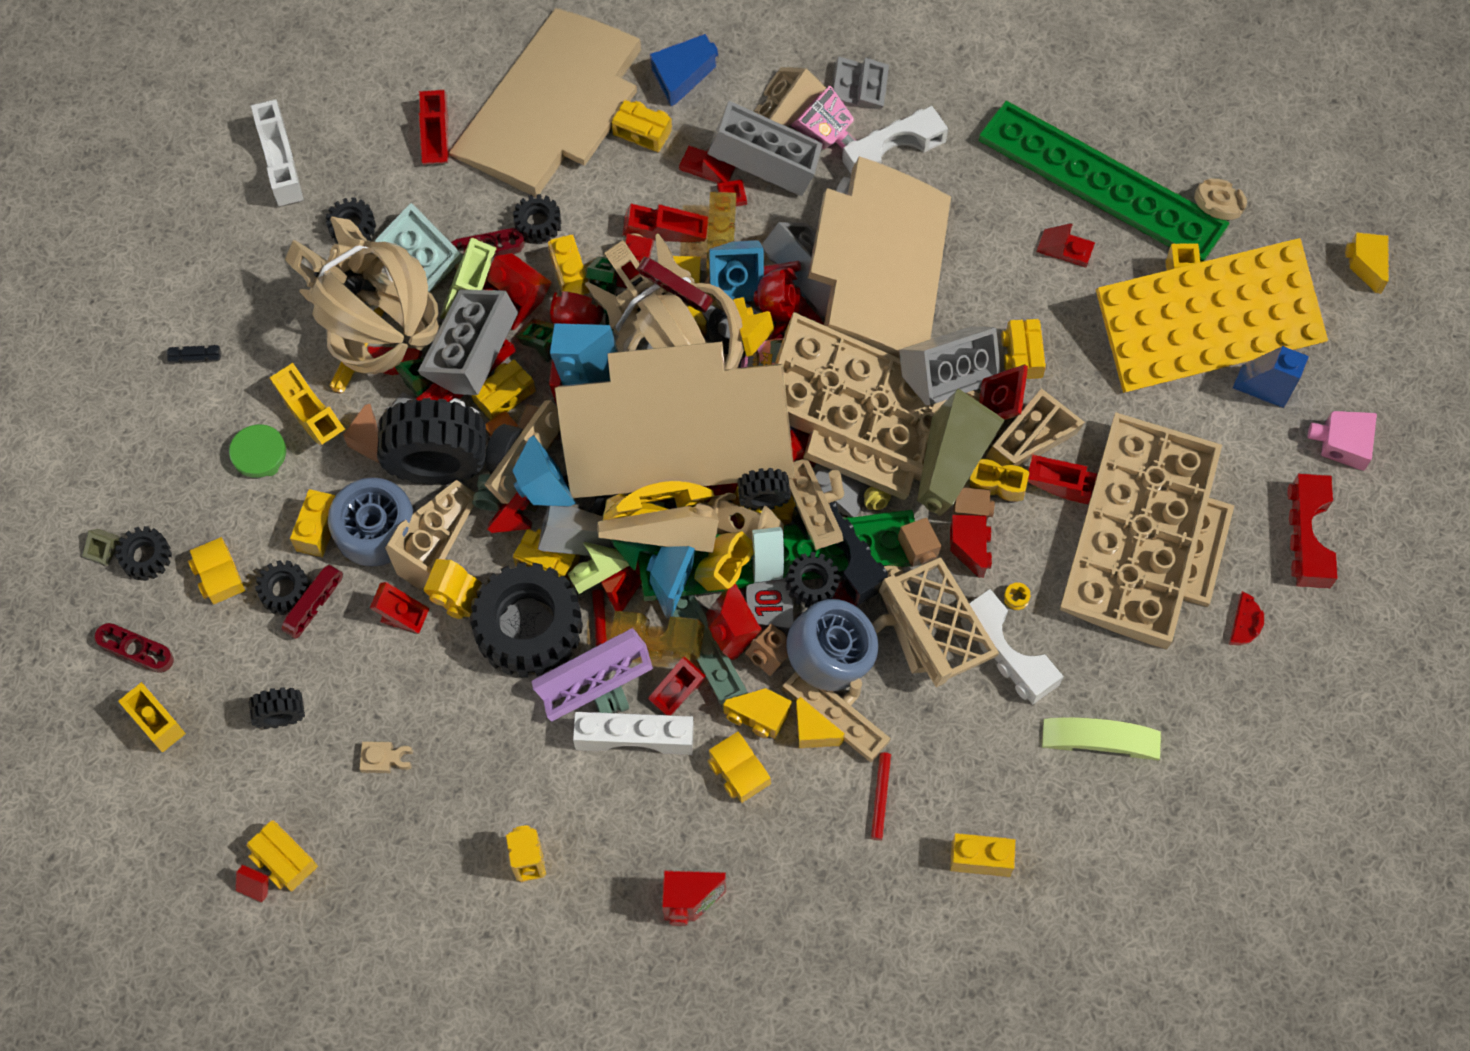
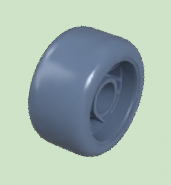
(359, 507)
(832, 645)

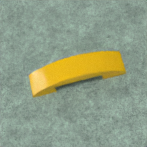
(684, 493)

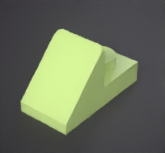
(603, 564)

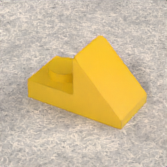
(755, 327)

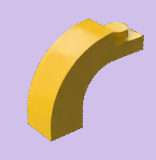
(305, 406)

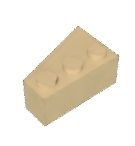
(1037, 430)

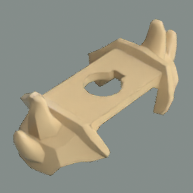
(753, 520)

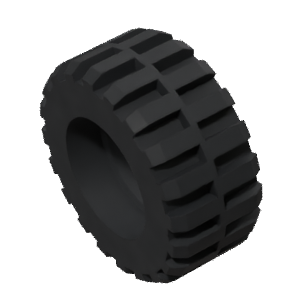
(431, 441)
(532, 653)

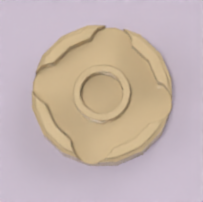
(1220, 199)

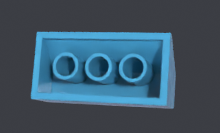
(582, 352)

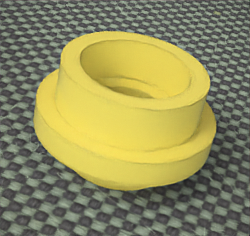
(876, 498)

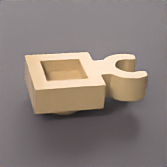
(379, 756)

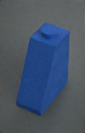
(683, 66)
(1272, 375)

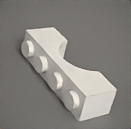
(921, 130)
(277, 153)
(1032, 674)
(613, 730)

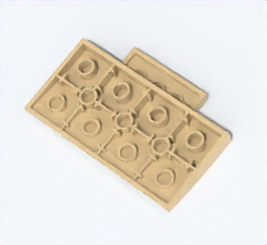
(552, 102)
(881, 256)
(855, 407)
(673, 420)
(1148, 533)

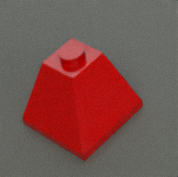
(1005, 392)
(732, 622)

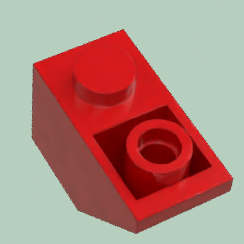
(969, 542)

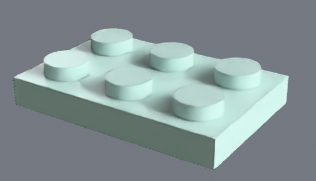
(423, 242)

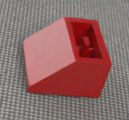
(520, 281)

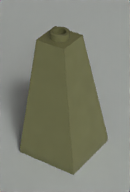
(956, 443)

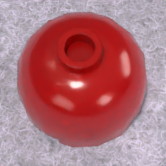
(778, 295)
(574, 309)

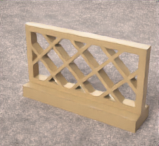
(915, 626)

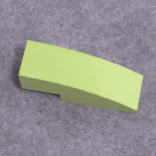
(471, 271)

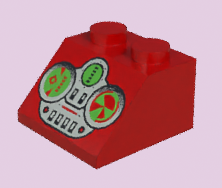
(690, 894)

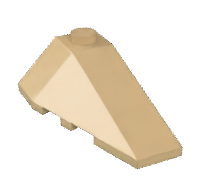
(668, 528)
(429, 534)

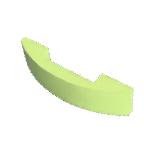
(1101, 736)

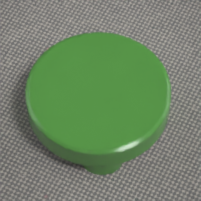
(257, 451)

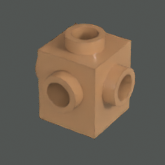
(768, 649)

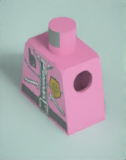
(826, 120)

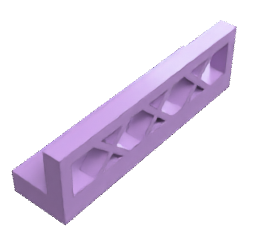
(592, 669)

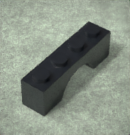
(863, 575)

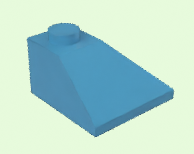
(737, 268)
(540, 477)
(670, 574)

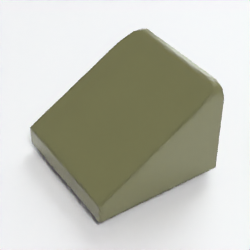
(100, 546)

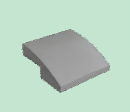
(860, 83)

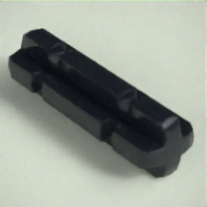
(193, 354)

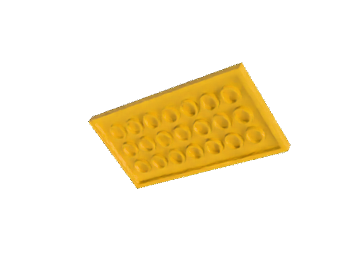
(1211, 314)

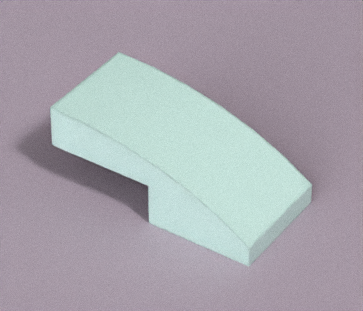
(768, 554)

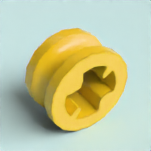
(1014, 588)

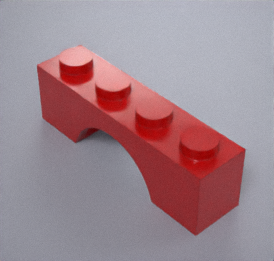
(1313, 563)

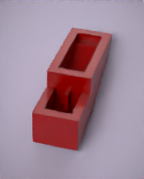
(434, 127)
(668, 222)
(1062, 478)

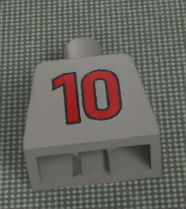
(771, 604)

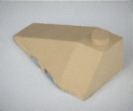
(789, 95)

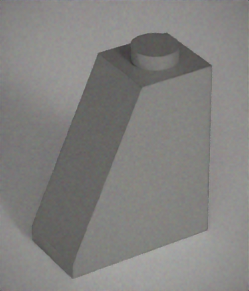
(567, 528)

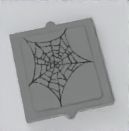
(525, 619)

